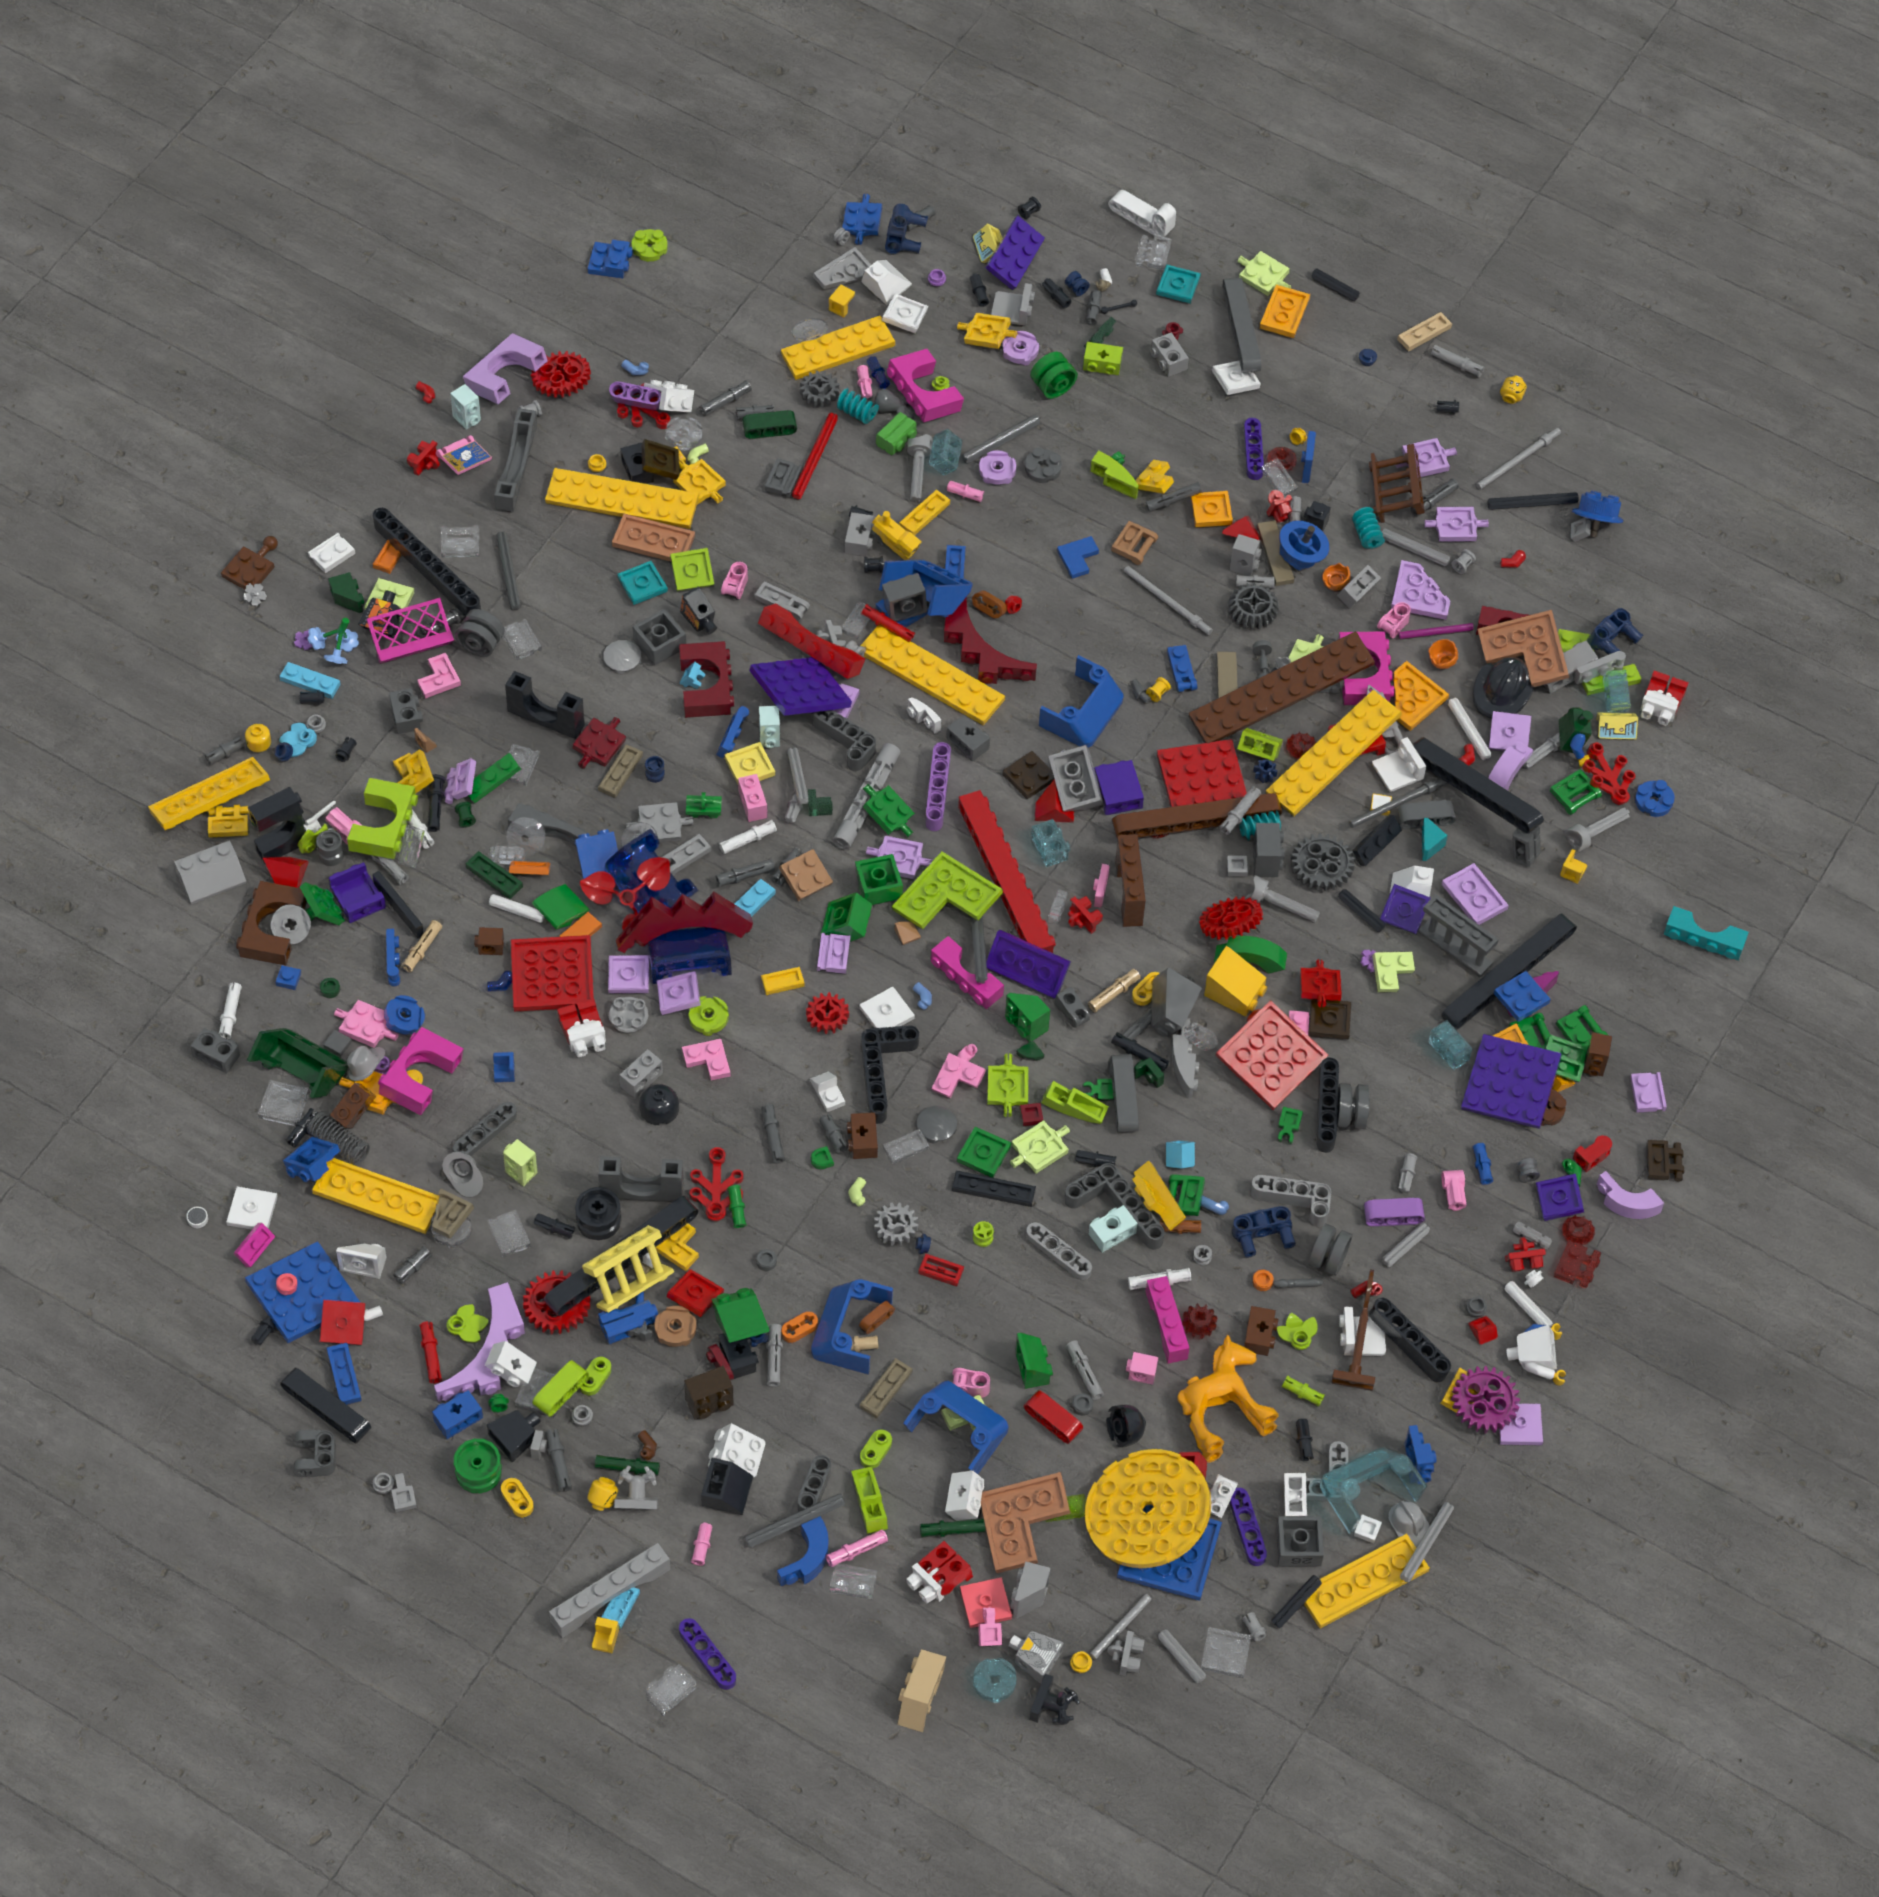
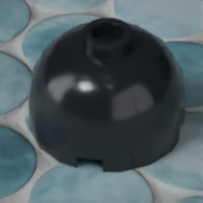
(659, 1104)
(1125, 1425)

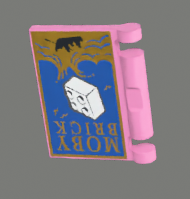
(463, 455)

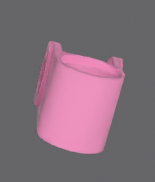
(735, 580)
(1393, 621)
(969, 1381)

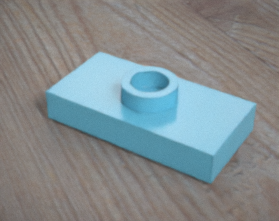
(620, 1606)

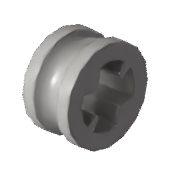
(841, 236)
(1199, 1260)

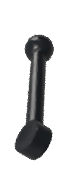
(1104, 310)

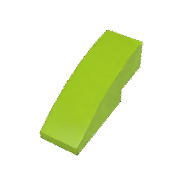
(1114, 474)
(1074, 1103)
(869, 1500)

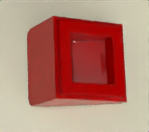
(1483, 1330)

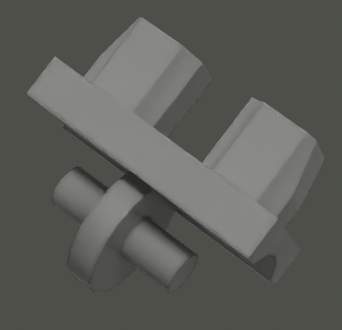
(831, 633)
(1128, 1663)

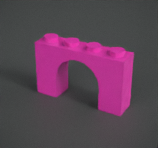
(927, 404)
(1356, 689)
(422, 1047)

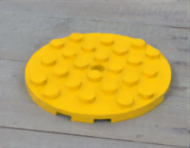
(1167, 1531)

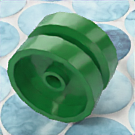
(1053, 375)
(477, 1465)

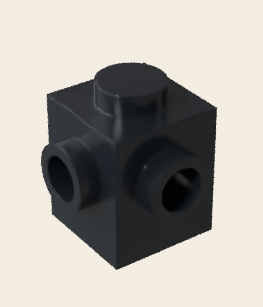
(1318, 514)

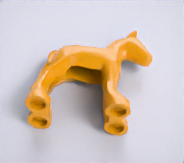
(1218, 1389)

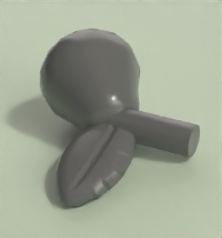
(889, 402)

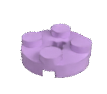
(1021, 356)
(995, 476)

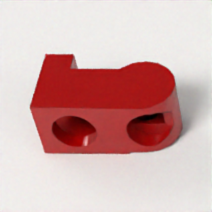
(1593, 1154)

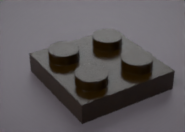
(660, 459)
(1029, 775)
(1331, 1020)

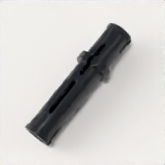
(1139, 1051)

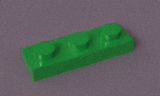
(494, 777)

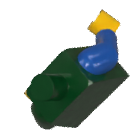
(1575, 732)

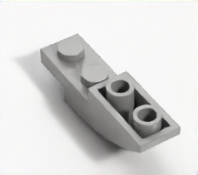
(1184, 1062)

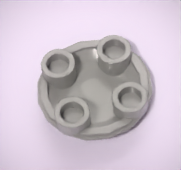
(622, 656)
(628, 1014)

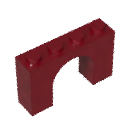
(717, 699)

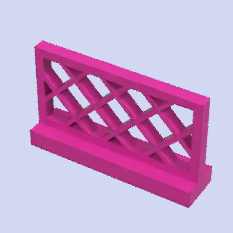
(416, 646)

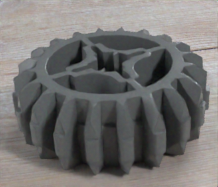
(1242, 610)

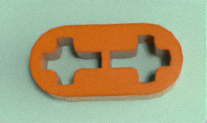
(799, 1327)

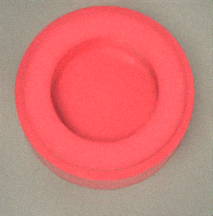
(286, 1284)

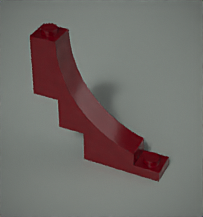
(658, 919)

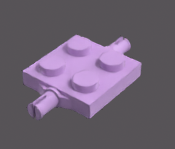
(1431, 457)
(1456, 523)
(906, 855)

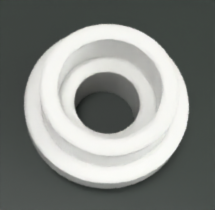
(1533, 1278)

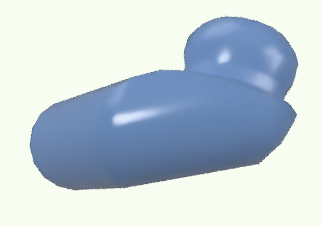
(642, 369)
(925, 996)
(1219, 1208)

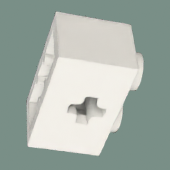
(510, 1364)
(1295, 1494)
(964, 1495)

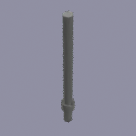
(1427, 787)

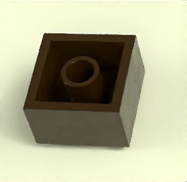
(709, 1393)

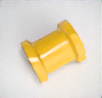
(1158, 689)

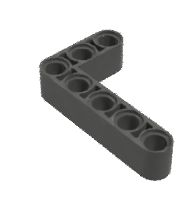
(1127, 1197)

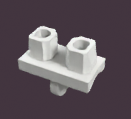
(1221, 1494)

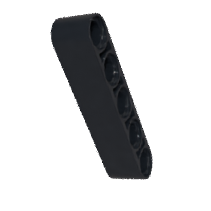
(1327, 1113)
(1409, 1330)
(325, 1405)

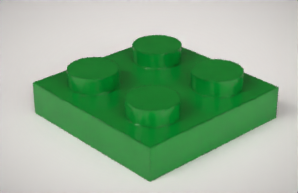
(984, 1152)

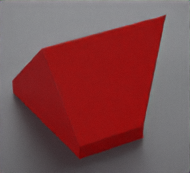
(1243, 527)
(1050, 806)
(286, 870)

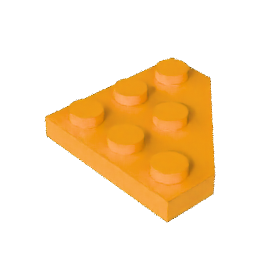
(1415, 695)

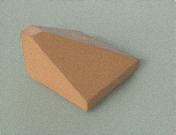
(423, 741)
(906, 932)

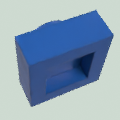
(288, 977)

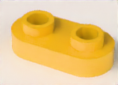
(1144, 989)
(518, 1498)

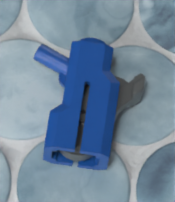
(629, 1321)

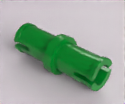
(736, 1206)

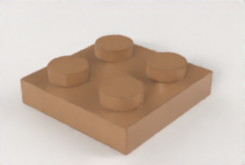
(805, 875)

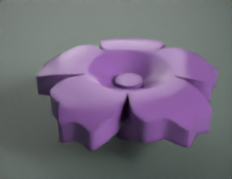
(302, 640)
(1367, 959)

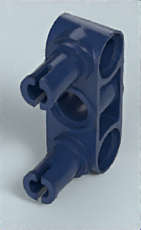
(897, 229)
(1609, 628)
(1261, 1224)

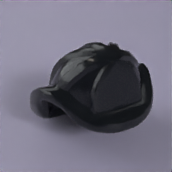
(1502, 687)

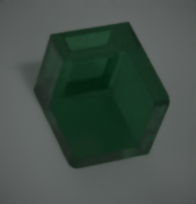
(819, 806)

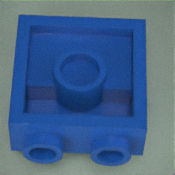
(610, 259)
(310, 1159)
(1420, 1453)

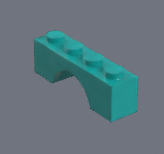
(1683, 928)

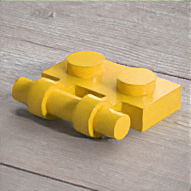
(228, 825)

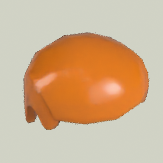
(1336, 577)
(1443, 654)

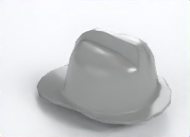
(363, 1062)
(463, 1173)
(1409, 1520)

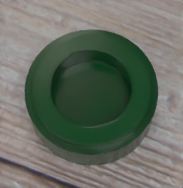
(329, 987)

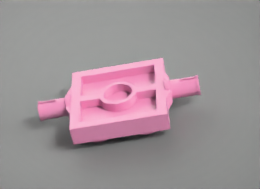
(365, 1024)

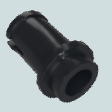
(1448, 406)
(854, 509)
(312, 697)
(344, 751)

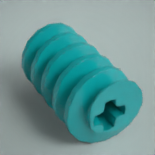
(855, 407)
(1368, 528)
(1248, 826)

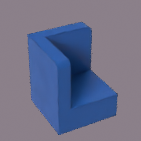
(504, 1067)

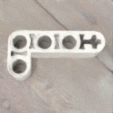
(1145, 216)

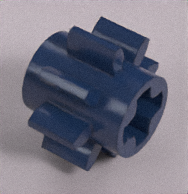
(1265, 771)

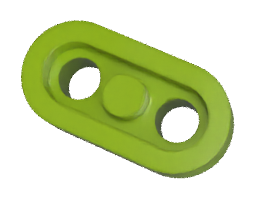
(597, 1375)
(877, 1448)

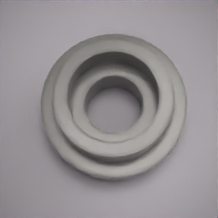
(316, 719)
(582, 1409)
(383, 1477)

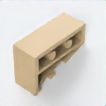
(920, 1689)

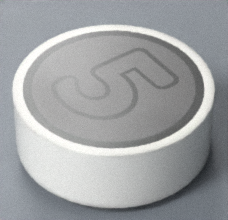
(197, 1217)

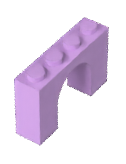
(511, 351)

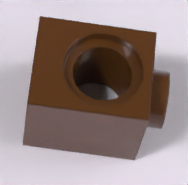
(490, 941)

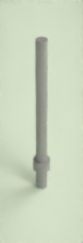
(1544, 440)
(1195, 620)

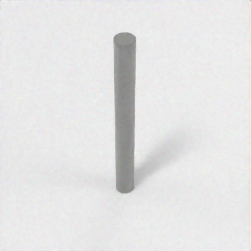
(1124, 1622)

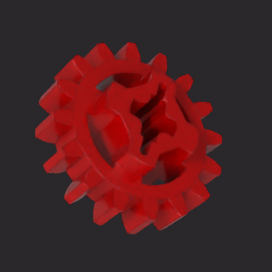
(836, 1017)

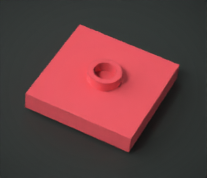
(985, 1595)

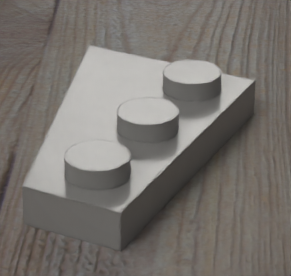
(843, 270)

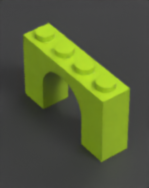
(384, 840)

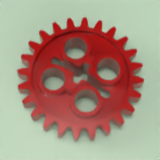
(562, 374)
(1231, 918)
(536, 1309)

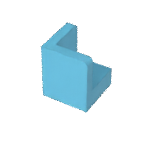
(1180, 1154)

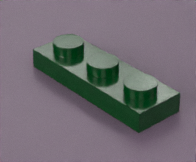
(494, 875)

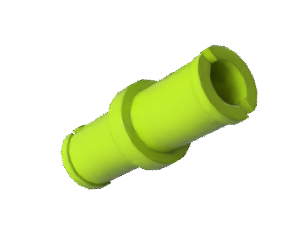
(1303, 1391)

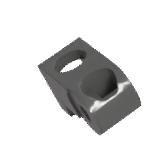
(1072, 1007)

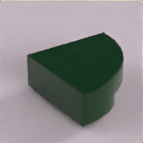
(1030, 1051)

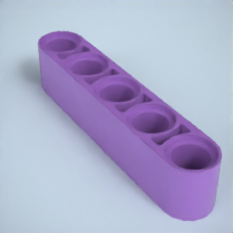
(938, 794)

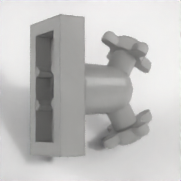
(636, 1493)

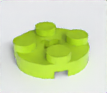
(649, 236)
(709, 1025)

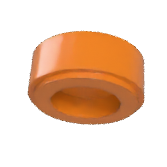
(1262, 1280)

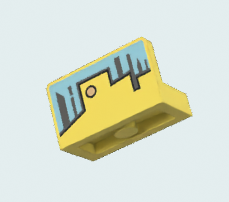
(987, 241)
(1617, 725)

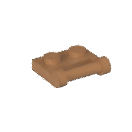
(1129, 539)

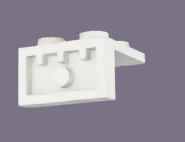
(1400, 767)

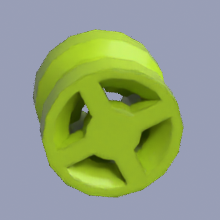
(985, 1229)

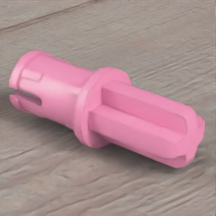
(864, 381)
(965, 491)
(701, 1544)

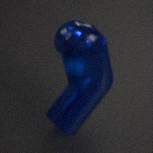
(503, 982)

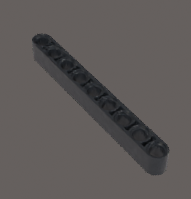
(425, 561)
(1478, 786)
(1521, 960)
(582, 1285)

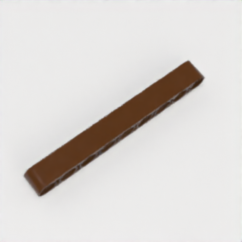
(1188, 816)

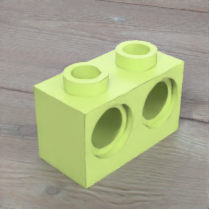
(520, 1162)

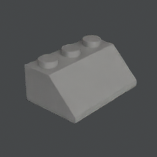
(1076, 779)
(210, 872)

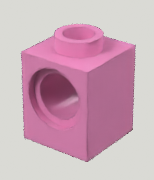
(1142, 1368)

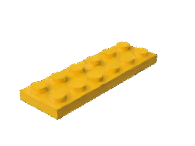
(838, 347)
(209, 793)
(377, 1195)
(1362, 1581)

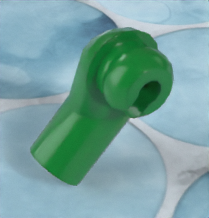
(1571, 1167)

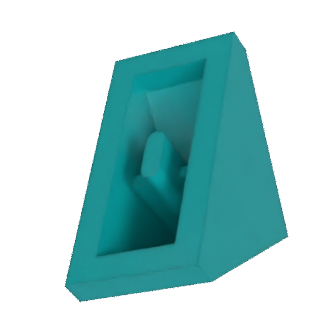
(1432, 839)

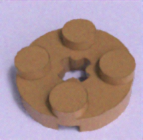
(675, 1337)

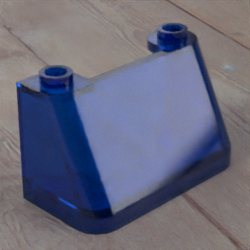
(624, 868)
(689, 950)

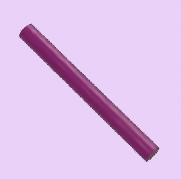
(1436, 631)

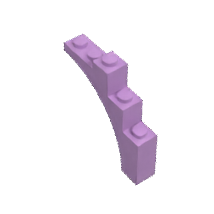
(505, 1325)

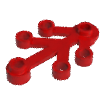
(661, 418)
(1618, 793)
(715, 1189)

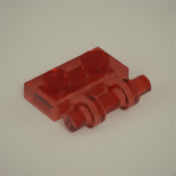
(1570, 1264)

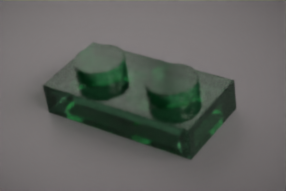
(1105, 330)

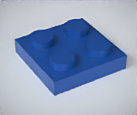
(1522, 996)

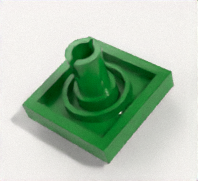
(321, 904)

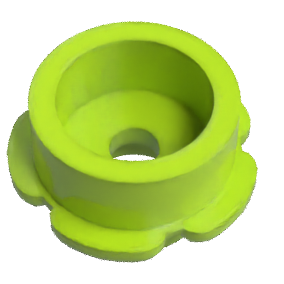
(940, 383)

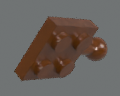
(249, 566)

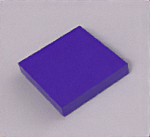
(1404, 909)
(1560, 1197)

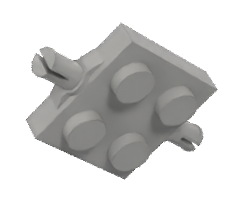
(664, 820)

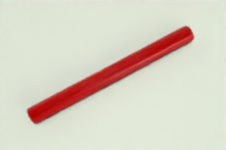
(814, 456)

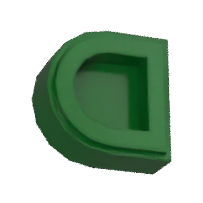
(821, 1158)

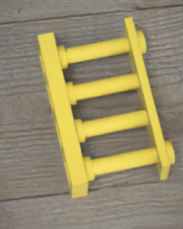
(613, 1258)

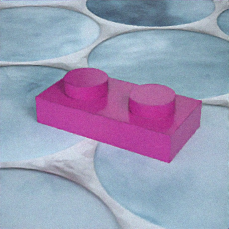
(254, 1244)

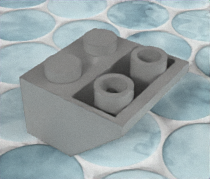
(1030, 1589)

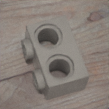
(1169, 354)
(1359, 586)
(641, 1073)

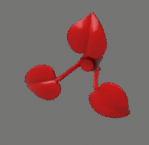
(600, 885)

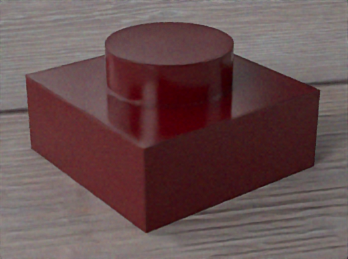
(1031, 1114)

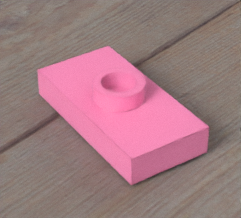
(1100, 885)

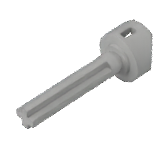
(918, 448)
(1580, 837)
(1261, 892)

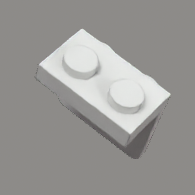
(673, 397)
(1374, 1338)
(738, 1447)

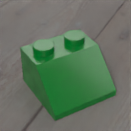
(879, 879)
(847, 916)
(1032, 1361)

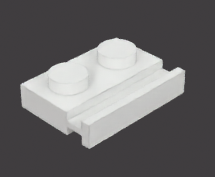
(331, 553)

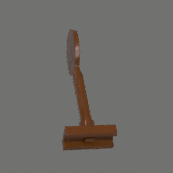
(1353, 1377)

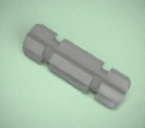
(1532, 1235)

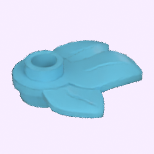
(298, 739)

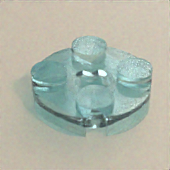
(994, 1691)

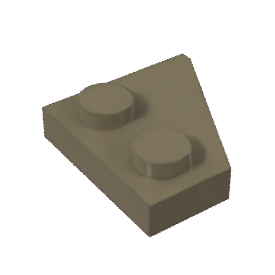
(450, 1213)

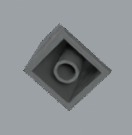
(1172, 1001)

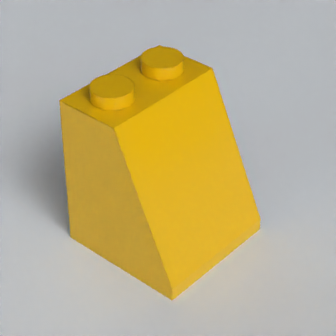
(1235, 983)

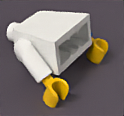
(1537, 1351)

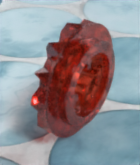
(1283, 453)
(1293, 744)
(1580, 1238)

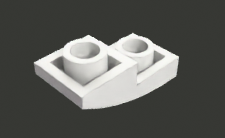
(922, 712)

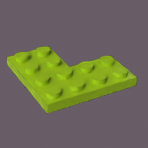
(946, 882)

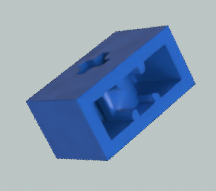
(457, 1414)

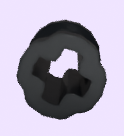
(1029, 207)
(867, 567)

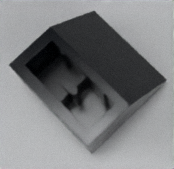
(726, 1487)

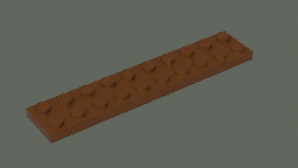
(1281, 688)

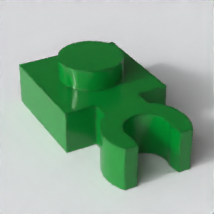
(1102, 1089)
(1289, 1122)

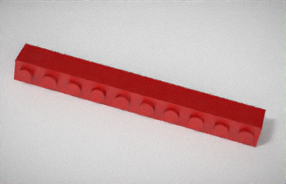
(1004, 870)

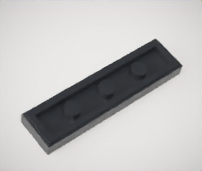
(398, 904)
(993, 1188)

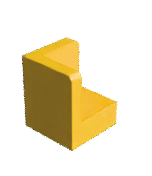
(839, 300)
(1572, 868)
(605, 1635)

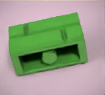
(896, 434)

